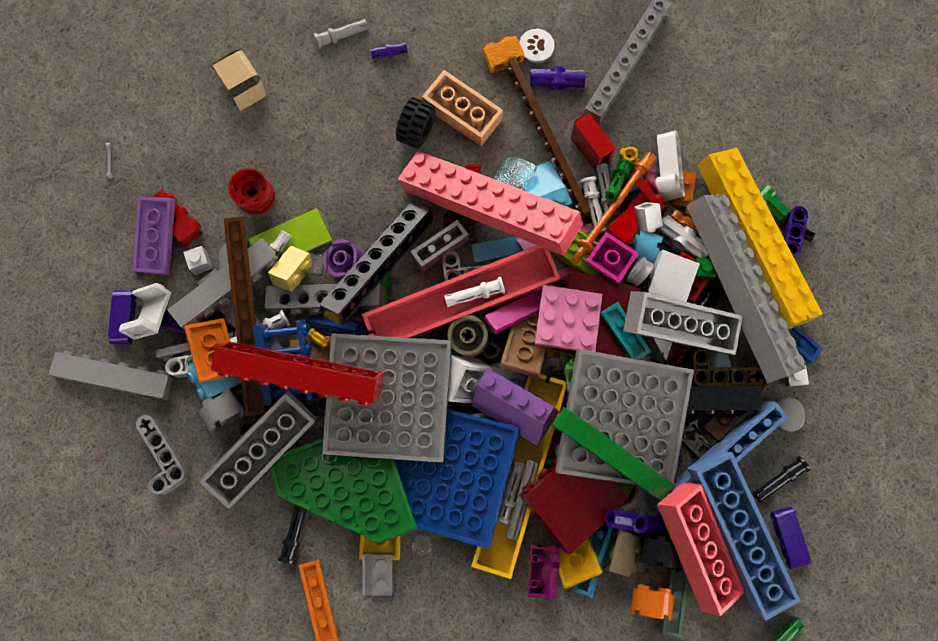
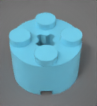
(646, 245)

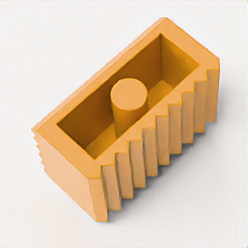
(497, 54)

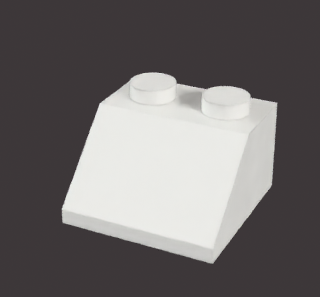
(464, 377)

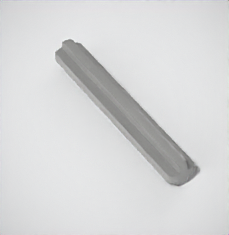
(520, 508)

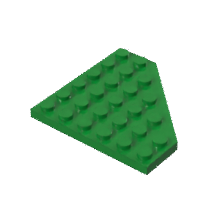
(346, 490)

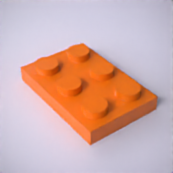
(201, 340)

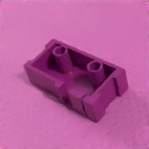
(543, 571)

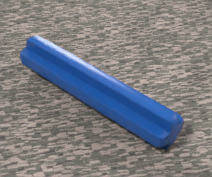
(327, 324)

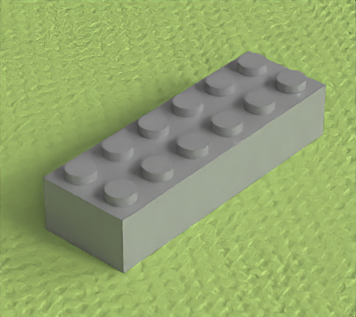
(682, 322)
(258, 449)

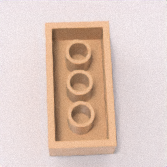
(463, 108)

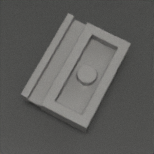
(377, 574)

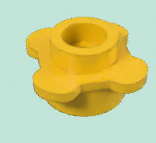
(632, 151)

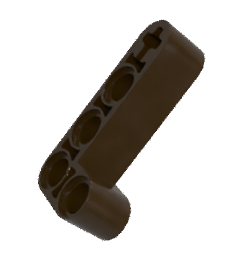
(725, 374)

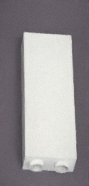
(670, 278)

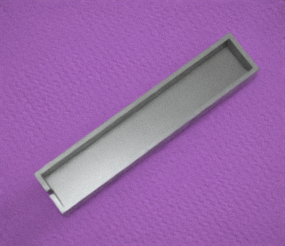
(746, 287)

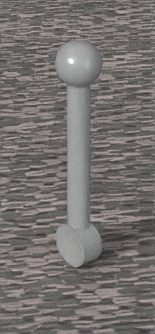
(109, 175)

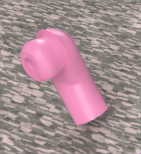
(651, 176)

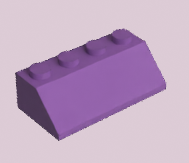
(514, 406)

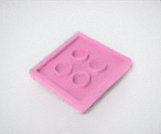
(568, 319)

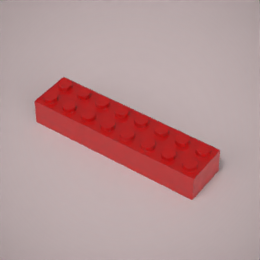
(297, 372)

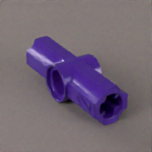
(557, 78)
(634, 522)

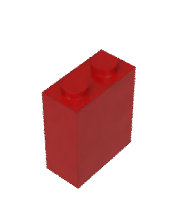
(592, 141)

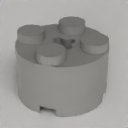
(221, 412)

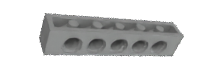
(275, 299)

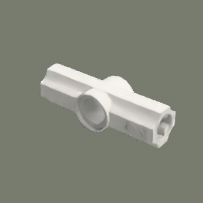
(683, 237)

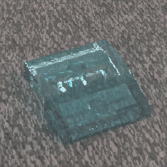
(514, 171)

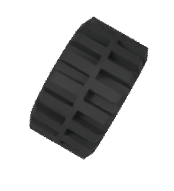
(415, 122)

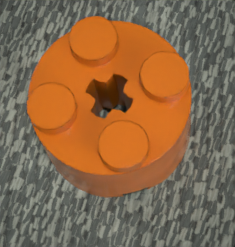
(652, 603)

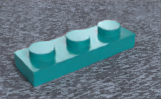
(631, 343)

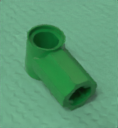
(775, 206)

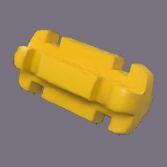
(318, 339)

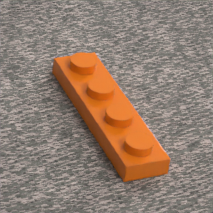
(318, 601)

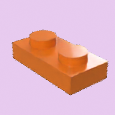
(689, 184)

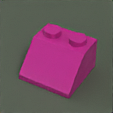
(612, 257)

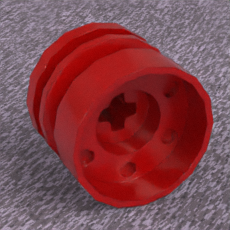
(246, 183)

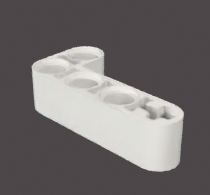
(671, 182)

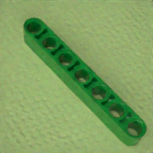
(613, 454)

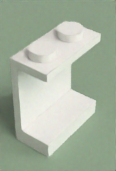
(152, 312)

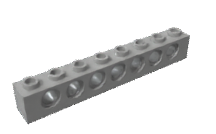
(627, 59)

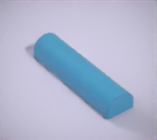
(600, 541)

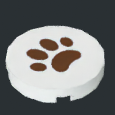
(537, 46)

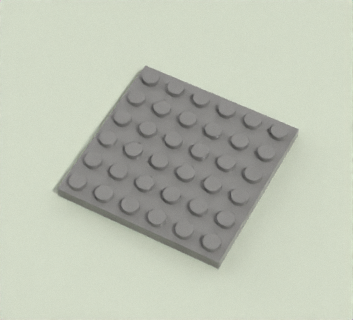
(413, 401)
(632, 404)

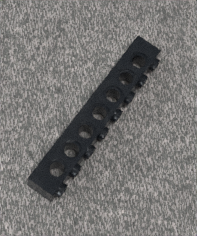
(376, 262)

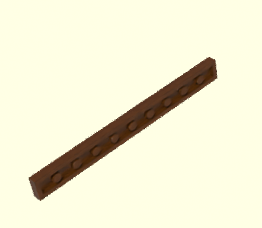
(550, 142)
(243, 304)

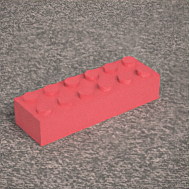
(701, 548)

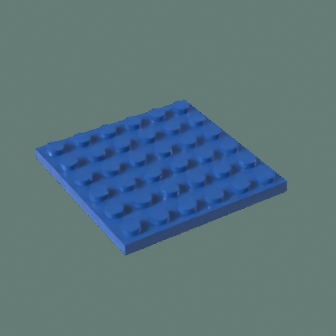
(467, 489)

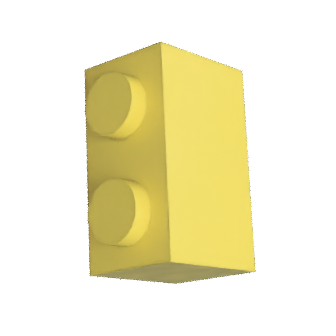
(291, 269)

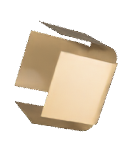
(235, 69)

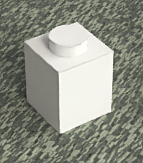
(648, 217)
(198, 260)

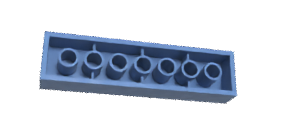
(745, 535)

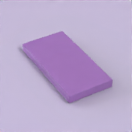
(153, 235)

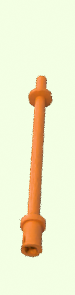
(641, 169)

